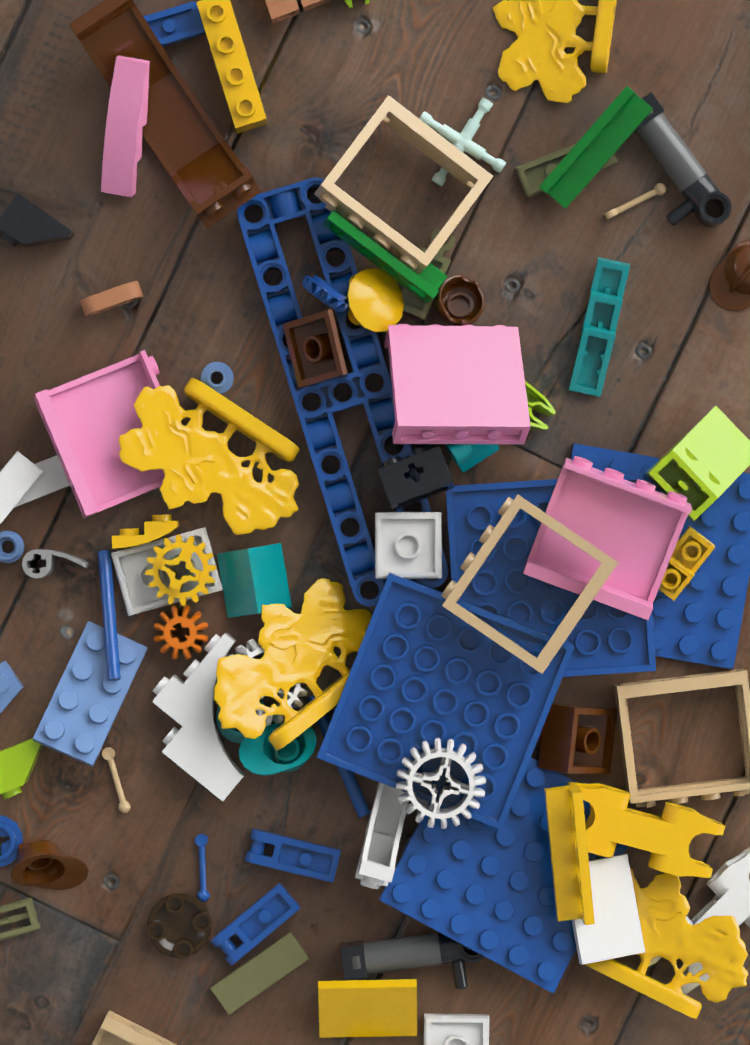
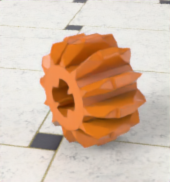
(176, 642)

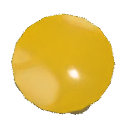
(374, 300)

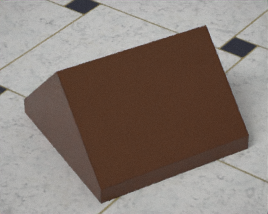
(315, 349)

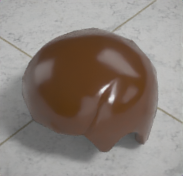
(459, 300)

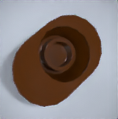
(732, 279)
(45, 867)

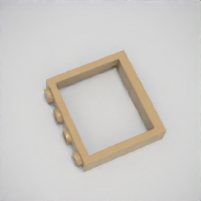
(435, 148)
(474, 562)
(679, 793)

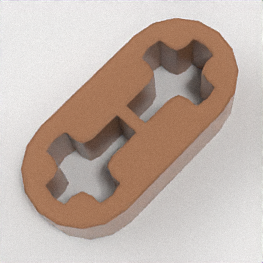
(111, 298)

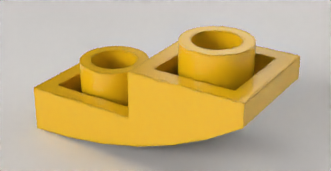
(157, 528)
(686, 559)

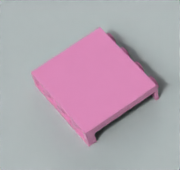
(457, 384)
(85, 431)
(619, 519)

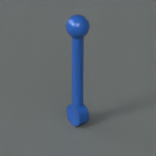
(201, 840)

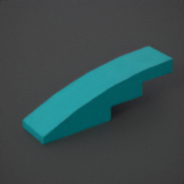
(599, 326)

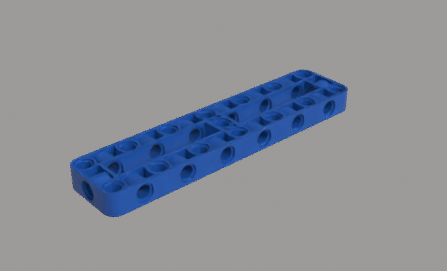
(365, 359)

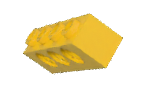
(232, 64)

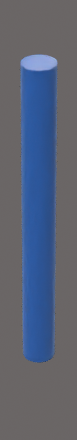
(109, 615)
(347, 776)

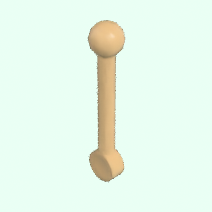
(659, 189)
(109, 754)

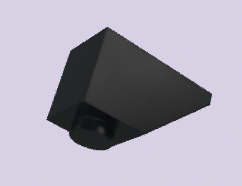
(30, 225)

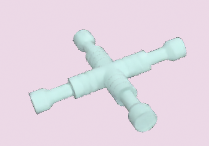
(463, 140)

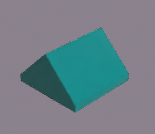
(253, 579)

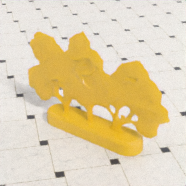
(543, 34)
(200, 461)
(294, 653)
(669, 935)

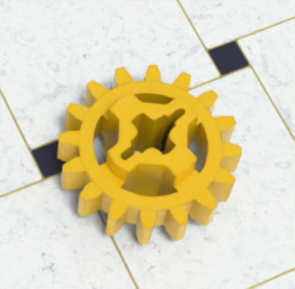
(186, 555)

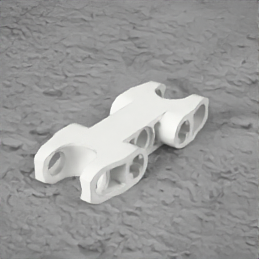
(731, 899)

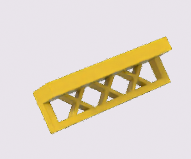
(569, 854)

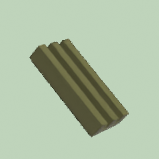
(30, 913)

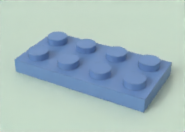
(85, 699)

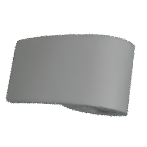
(49, 556)

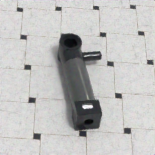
(681, 168)
(406, 953)

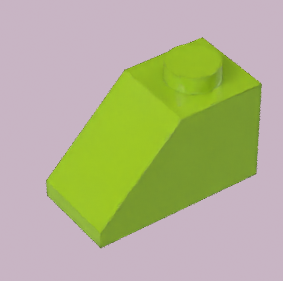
(17, 766)

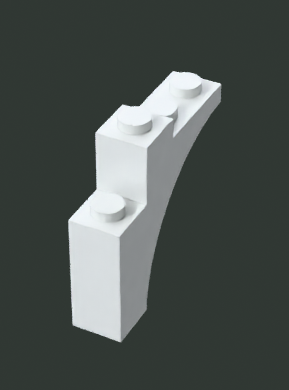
(191, 704)
(382, 838)

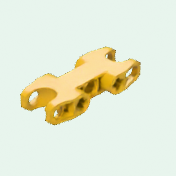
(663, 836)

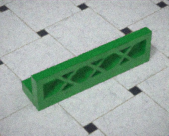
(596, 147)
(422, 285)

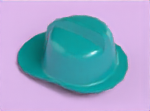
(262, 758)

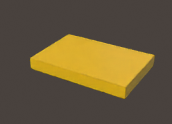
(367, 1008)

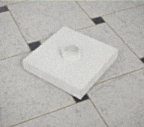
(408, 544)

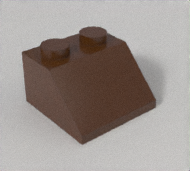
(578, 739)

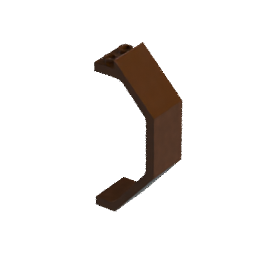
(176, 121)

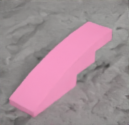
(125, 126)

